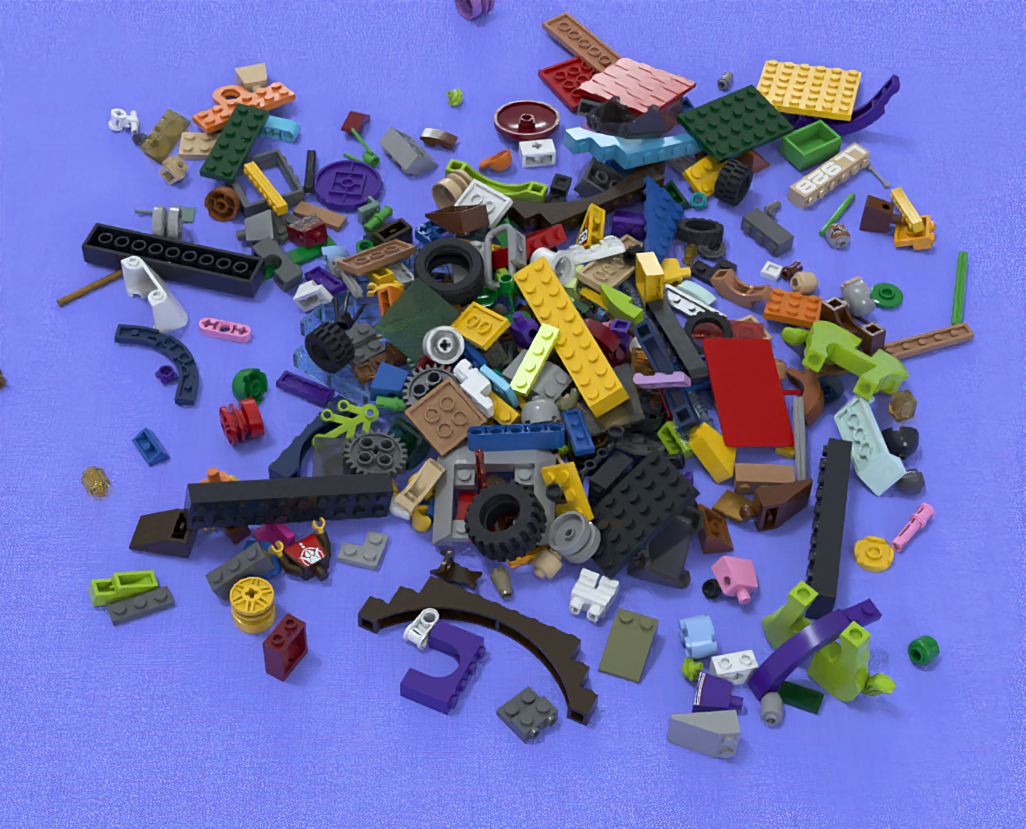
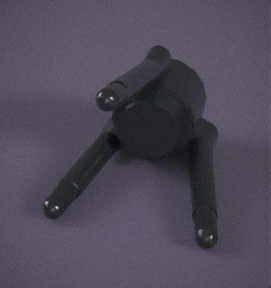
(344, 319)

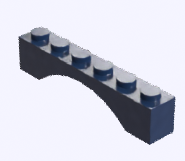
(660, 360)
(290, 460)

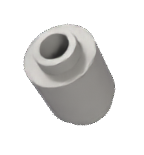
(771, 708)

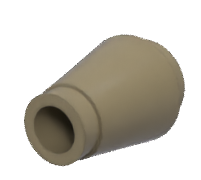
(501, 579)

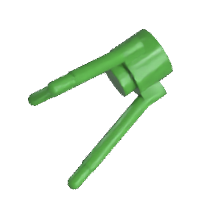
(369, 156)

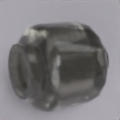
(911, 482)

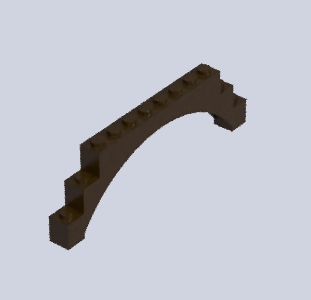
(572, 213)
(547, 643)

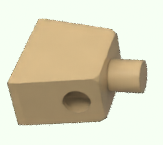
(251, 77)

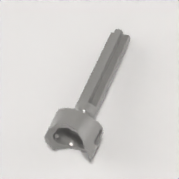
(345, 277)

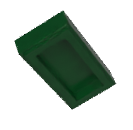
(801, 697)

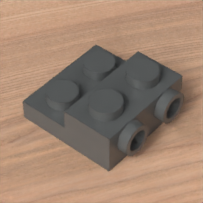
(364, 342)
(528, 714)

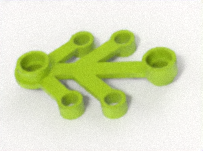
(349, 424)

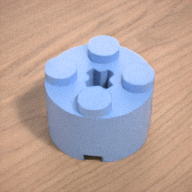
(698, 637)

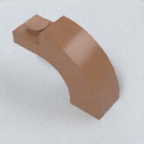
(737, 291)

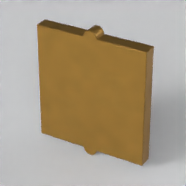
(730, 504)

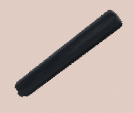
(310, 171)

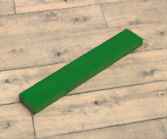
(301, 256)

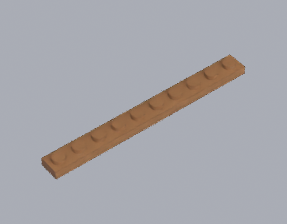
(910, 346)

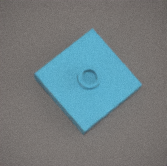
(500, 386)

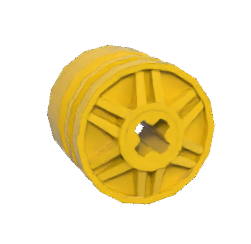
(253, 605)

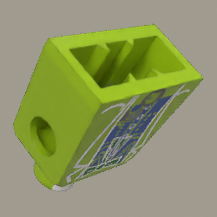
(675, 439)

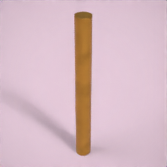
(84, 290)

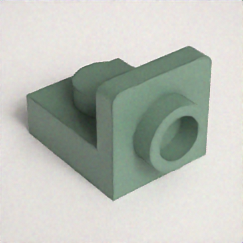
(365, 212)

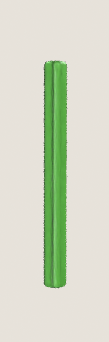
(959, 290)

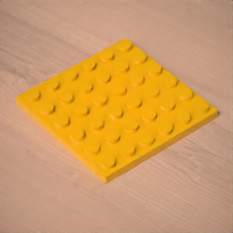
(810, 89)

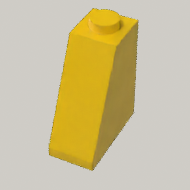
(712, 452)

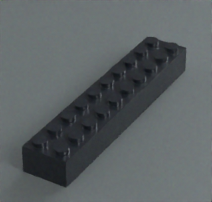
(176, 259)
(287, 500)
(828, 526)

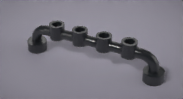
(615, 434)

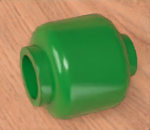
(923, 650)

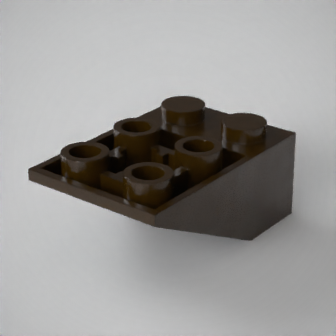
(164, 534)

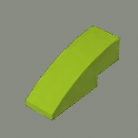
(620, 305)
(121, 587)

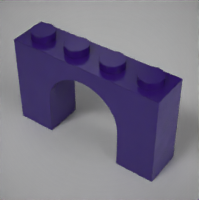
(443, 692)

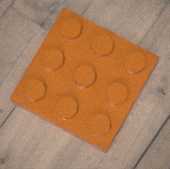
(792, 308)

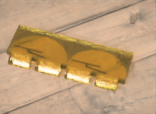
(165, 136)

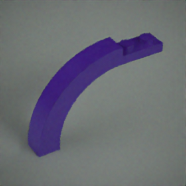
(861, 117)
(806, 643)

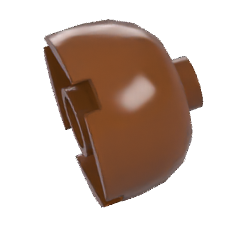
(222, 203)

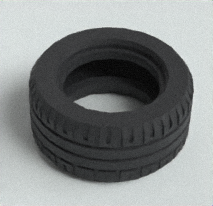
(451, 252)

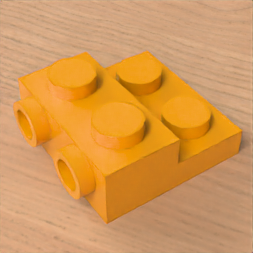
(920, 240)

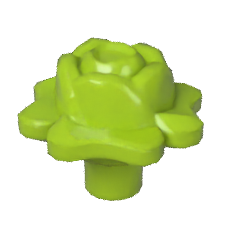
(454, 97)
(691, 669)

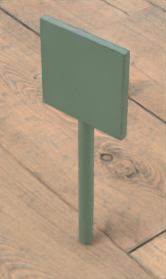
(187, 213)

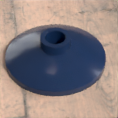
(831, 388)

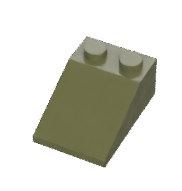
(628, 645)

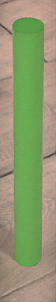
(837, 214)

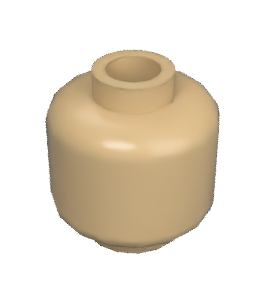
(804, 282)
(547, 563)

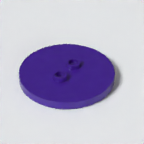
(347, 184)

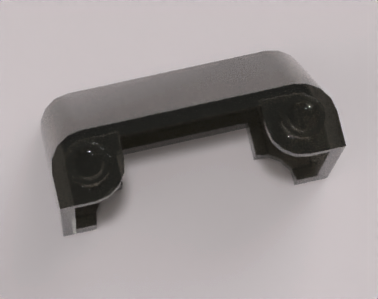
(618, 121)
(666, 554)

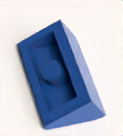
(150, 447)

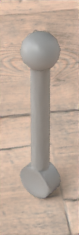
(886, 185)

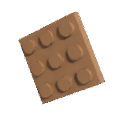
(444, 416)

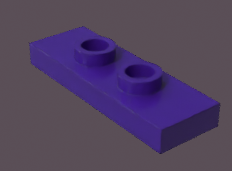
(330, 282)
(305, 388)

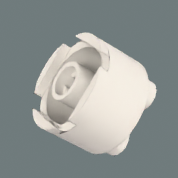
(448, 336)

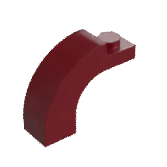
(607, 341)

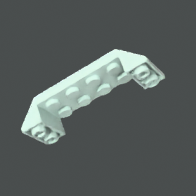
(869, 452)

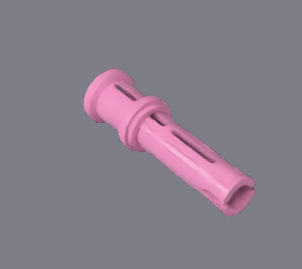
(916, 522)

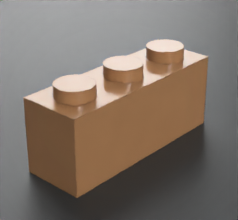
(753, 476)

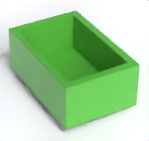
(810, 145)

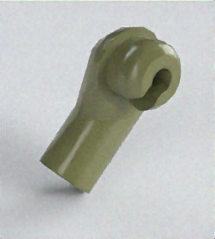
(570, 402)

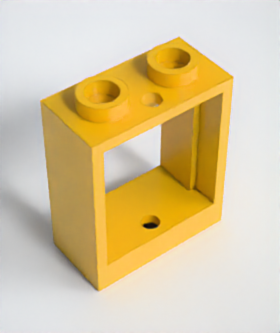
(648, 276)

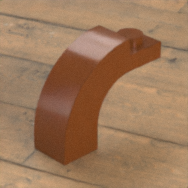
(812, 394)

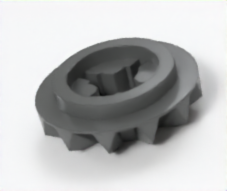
(720, 250)

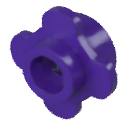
(166, 374)

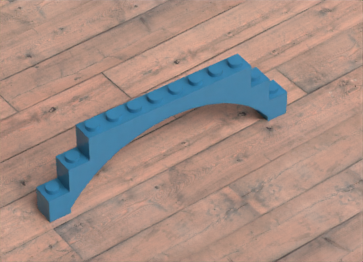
(629, 152)

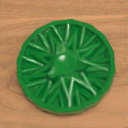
(886, 295)

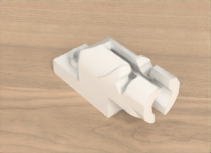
(475, 386)

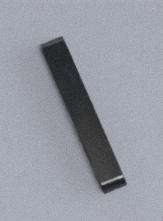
(677, 340)

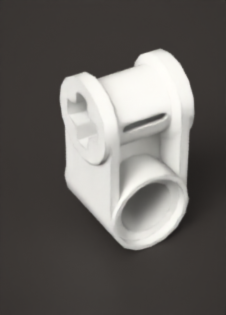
(419, 630)

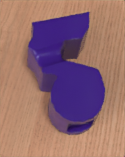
(621, 328)

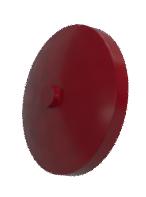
(526, 120)

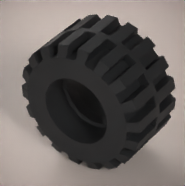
(733, 182)
(329, 347)

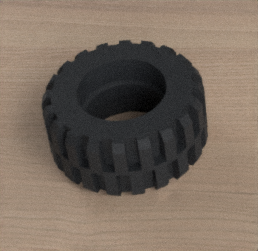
(492, 504)

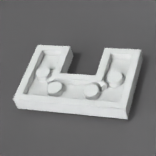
(607, 247)

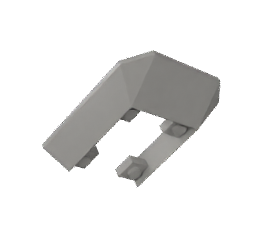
(460, 474)

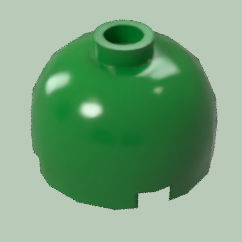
(249, 383)

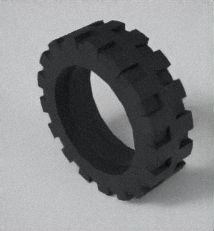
(700, 231)
(709, 317)

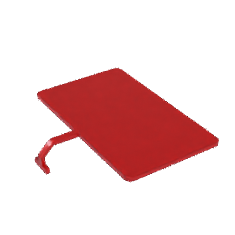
(748, 393)

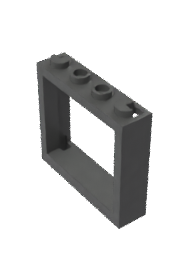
(264, 161)

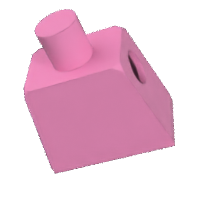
(736, 577)

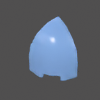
(330, 252)

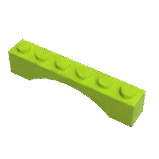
(526, 192)

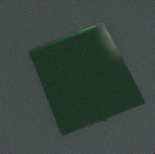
(413, 316)

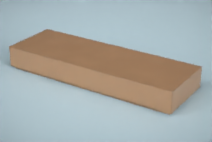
(331, 219)

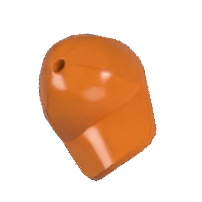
(498, 161)

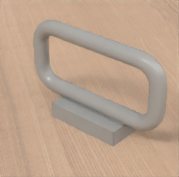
(516, 252)

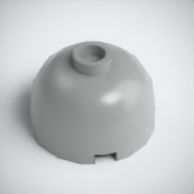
(858, 299)
(540, 411)

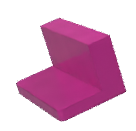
(275, 532)

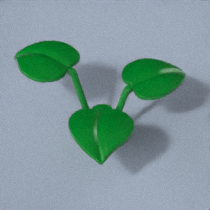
(507, 287)

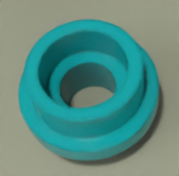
(695, 196)

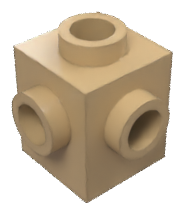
(173, 169)

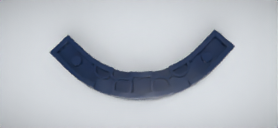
(173, 349)

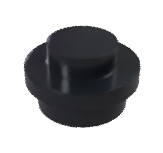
(711, 589)

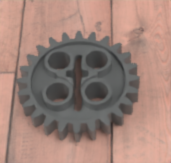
(422, 382)
(374, 453)

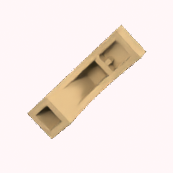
(420, 485)

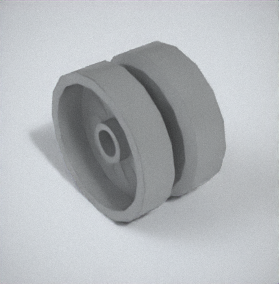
(169, 224)
(574, 537)

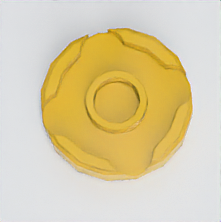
(873, 554)

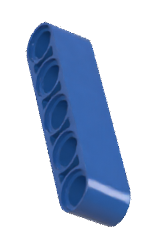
(516, 437)

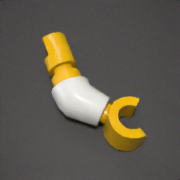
(419, 519)

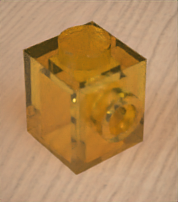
(902, 405)

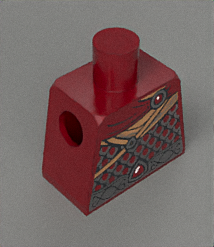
(307, 231)

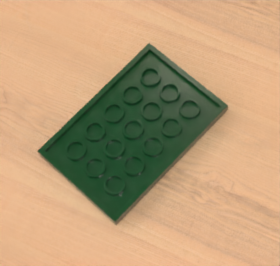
(735, 124)

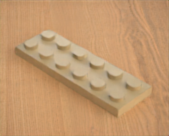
(608, 270)

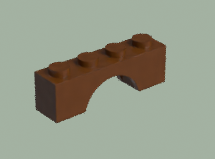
(837, 312)

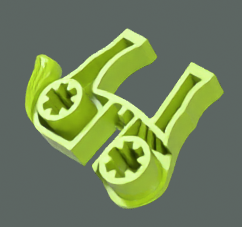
(835, 345)
(836, 667)

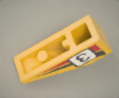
(592, 227)

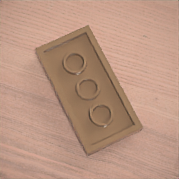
(376, 257)

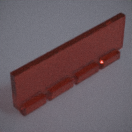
(740, 329)
(480, 470)

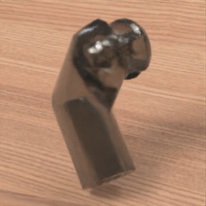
(138, 139)

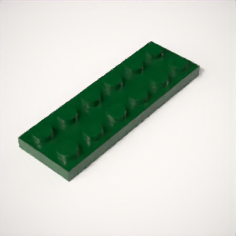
(234, 143)

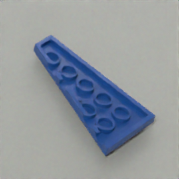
(661, 219)

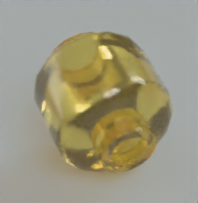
(95, 481)

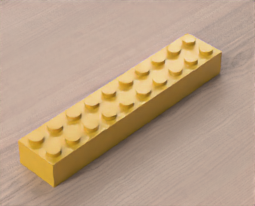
(576, 343)

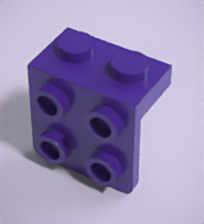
(628, 223)

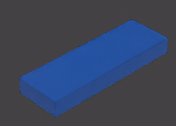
(577, 432)

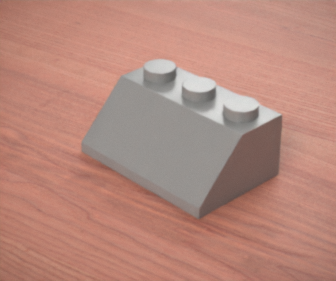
(406, 152)

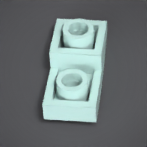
(696, 292)

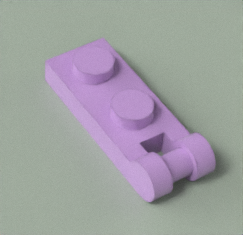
(661, 380)

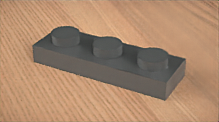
(140, 606)

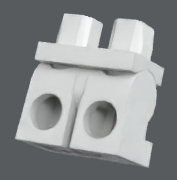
(591, 597)

